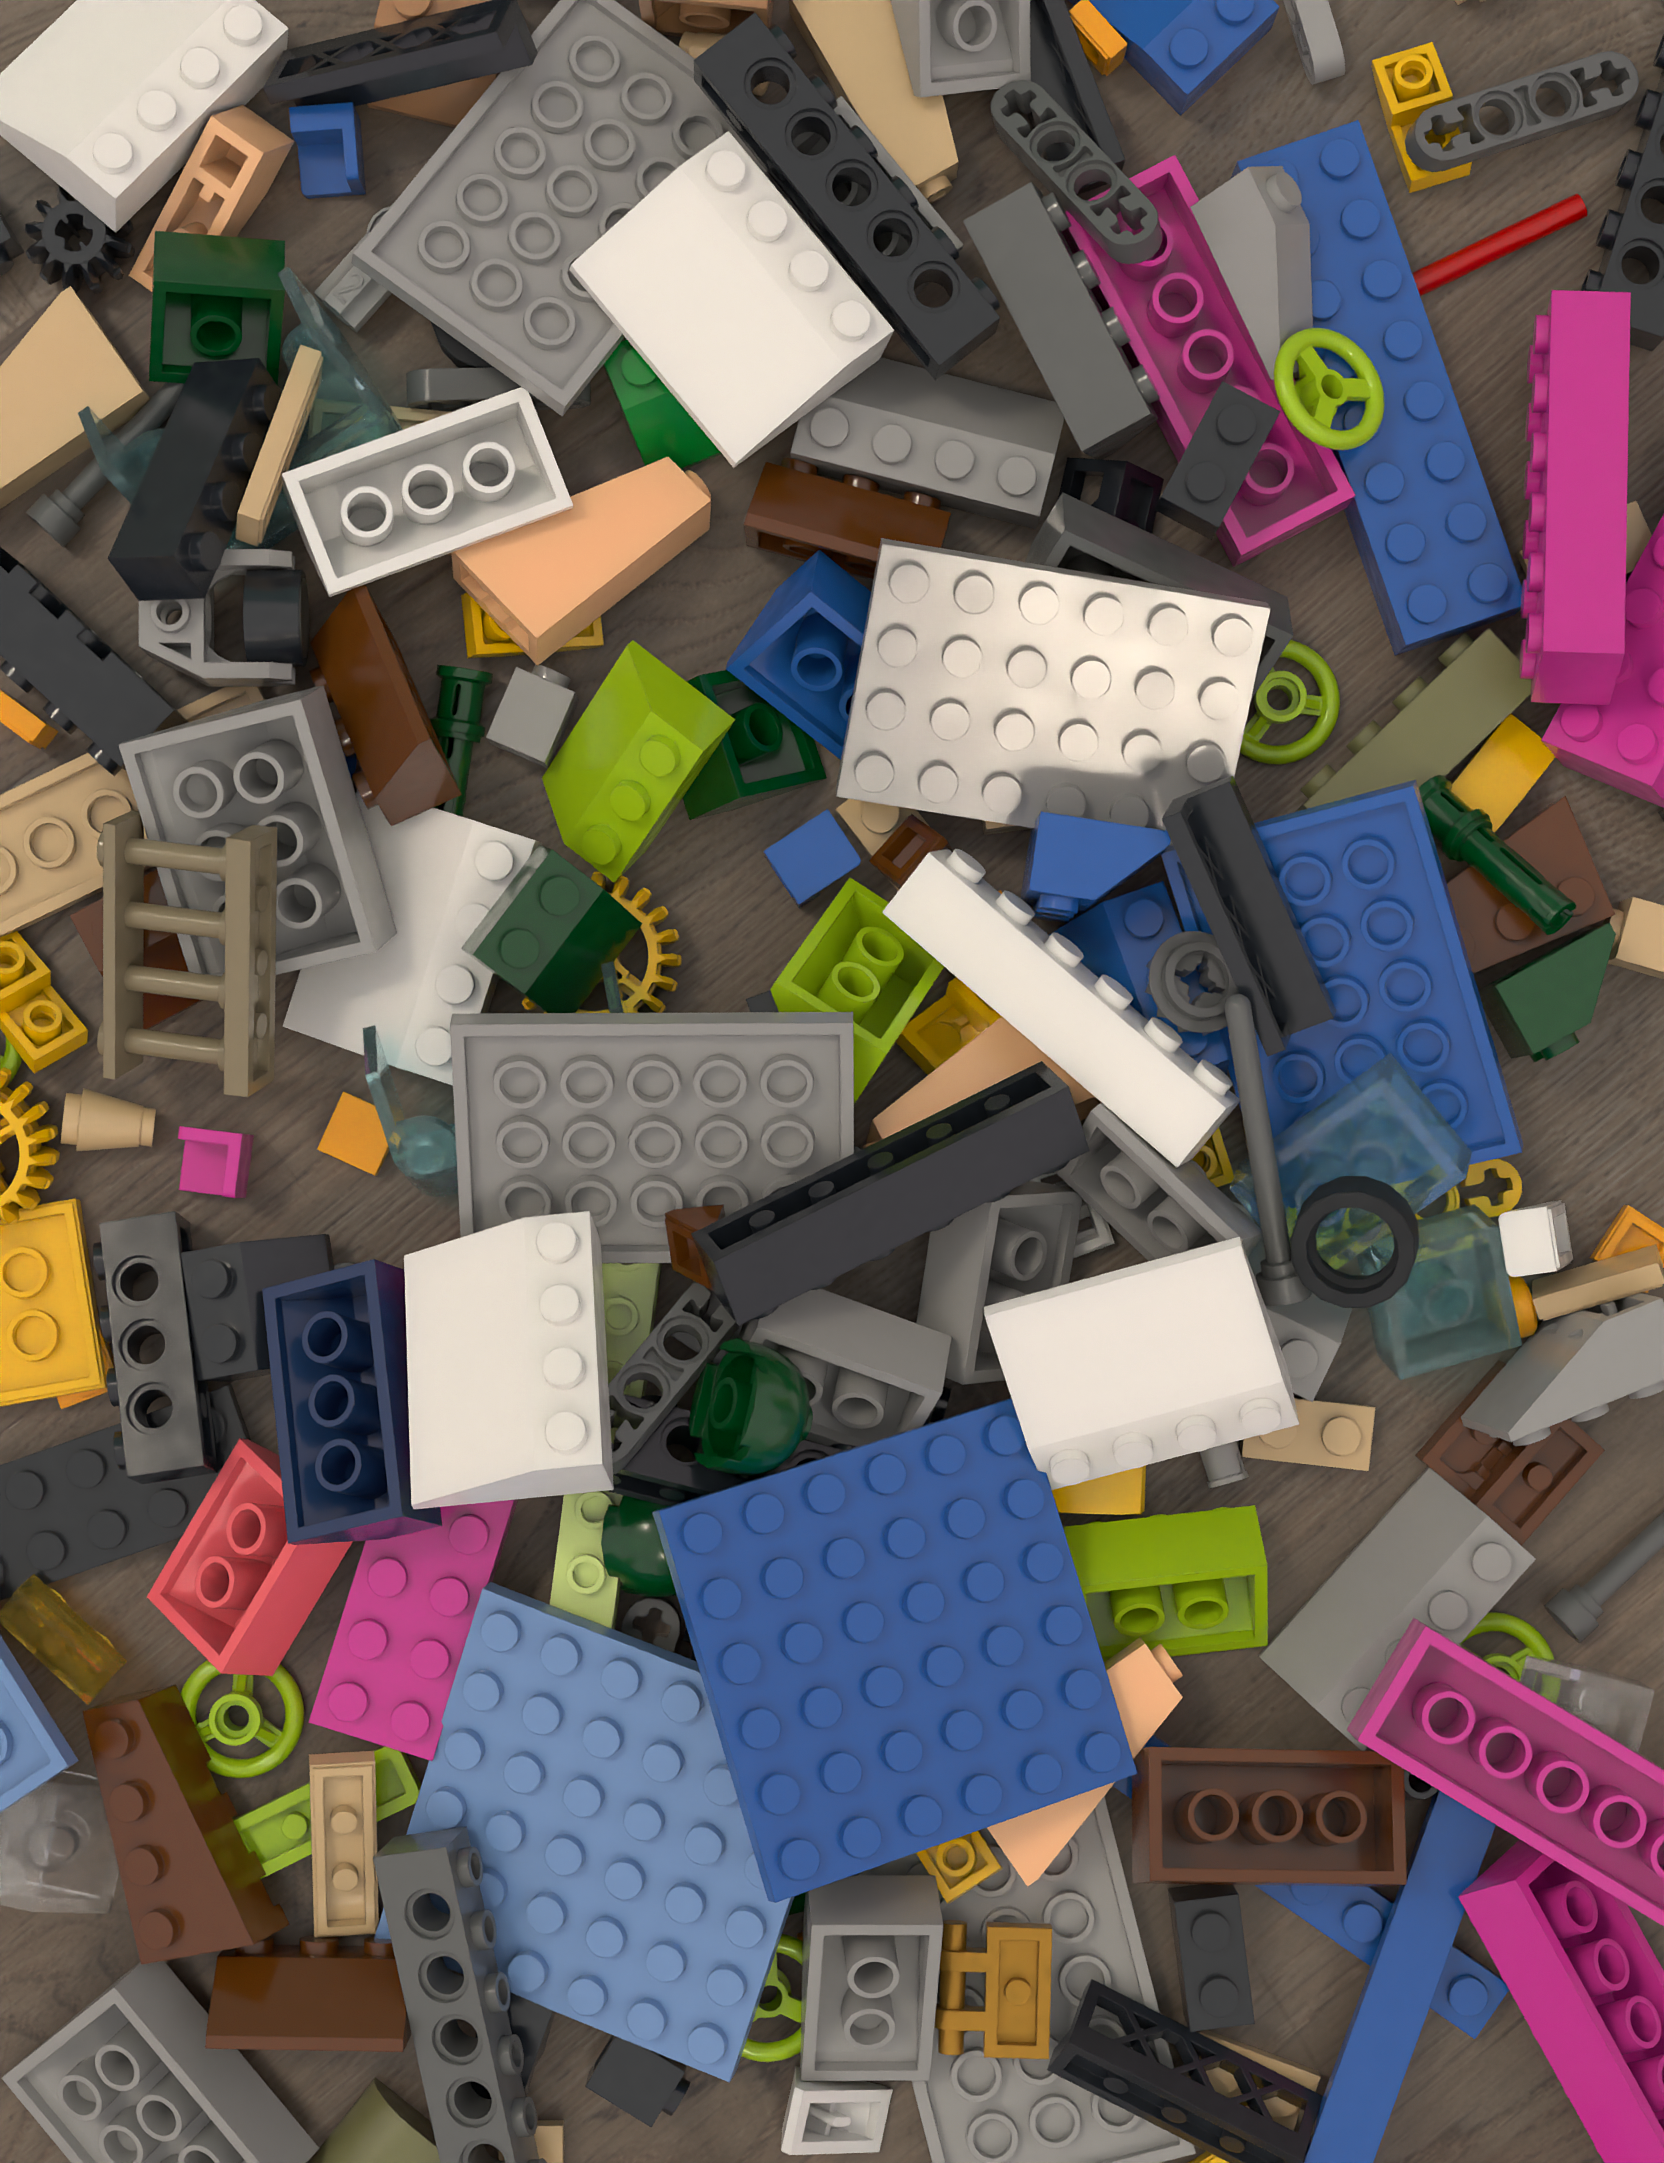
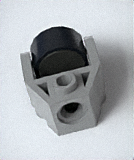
(272, 624)

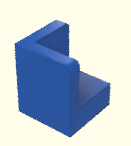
(329, 149)
(812, 858)

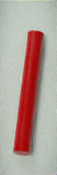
(1500, 244)

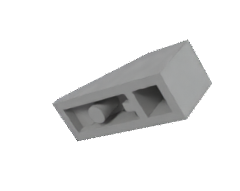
(1262, 253)

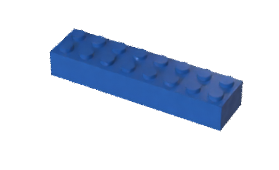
(1417, 484)

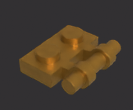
(1015, 1994)

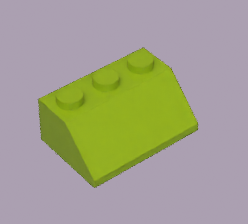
(631, 760)
(860, 966)
(1175, 1581)

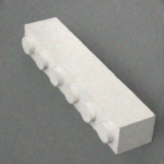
(1062, 1005)

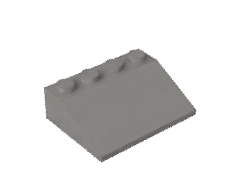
(268, 768)
(141, 2088)

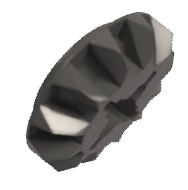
(1180, 957)

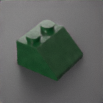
(214, 302)
(757, 756)
(552, 933)
(1549, 996)

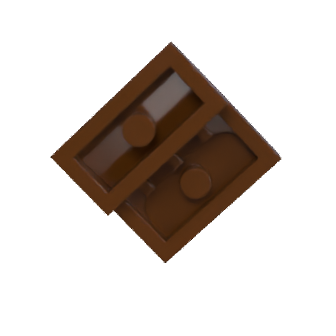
(1505, 1480)

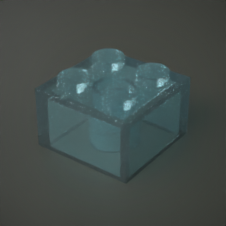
(1454, 1300)

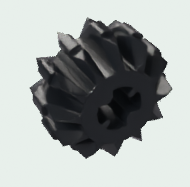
(58, 256)

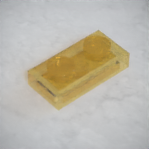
(61, 1639)

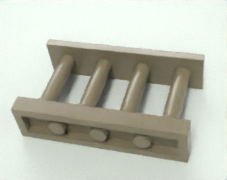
(244, 928)

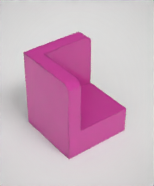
(215, 1162)

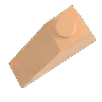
(220, 181)

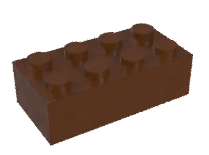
(1267, 1817)

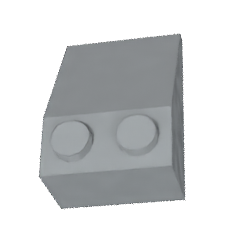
(963, 44)
(870, 1978)

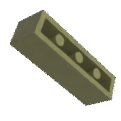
(1435, 723)

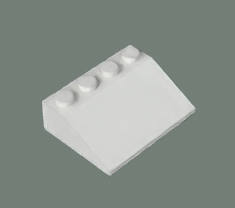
(126, 89)
(732, 300)
(439, 886)
(508, 1364)
(1143, 1364)

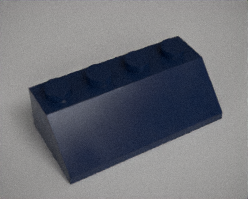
(343, 1405)

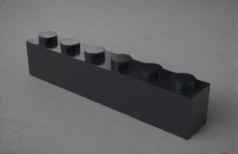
(891, 1193)

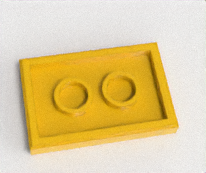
(47, 1307)

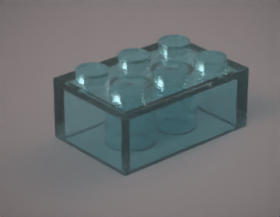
(1370, 1129)

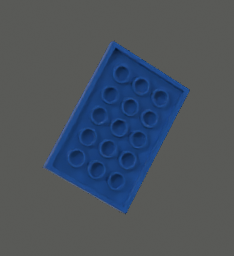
(1391, 960)

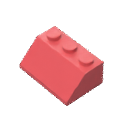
(235, 1577)

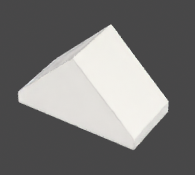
(834, 2117)

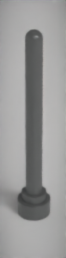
(62, 511)
(1278, 1278)
(1580, 1607)

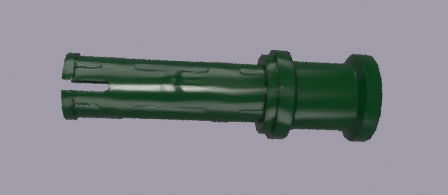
(459, 723)
(1469, 838)

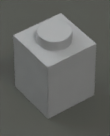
(534, 715)

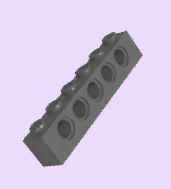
(436, 1997)

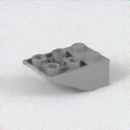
(1574, 1370)

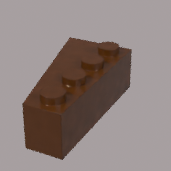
(1555, 847)
(174, 1832)

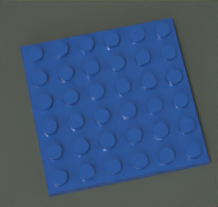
(893, 1647)

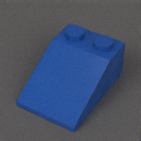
(1186, 43)

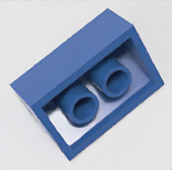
(808, 649)
(1081, 861)
(1119, 943)

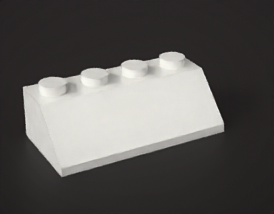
(426, 491)

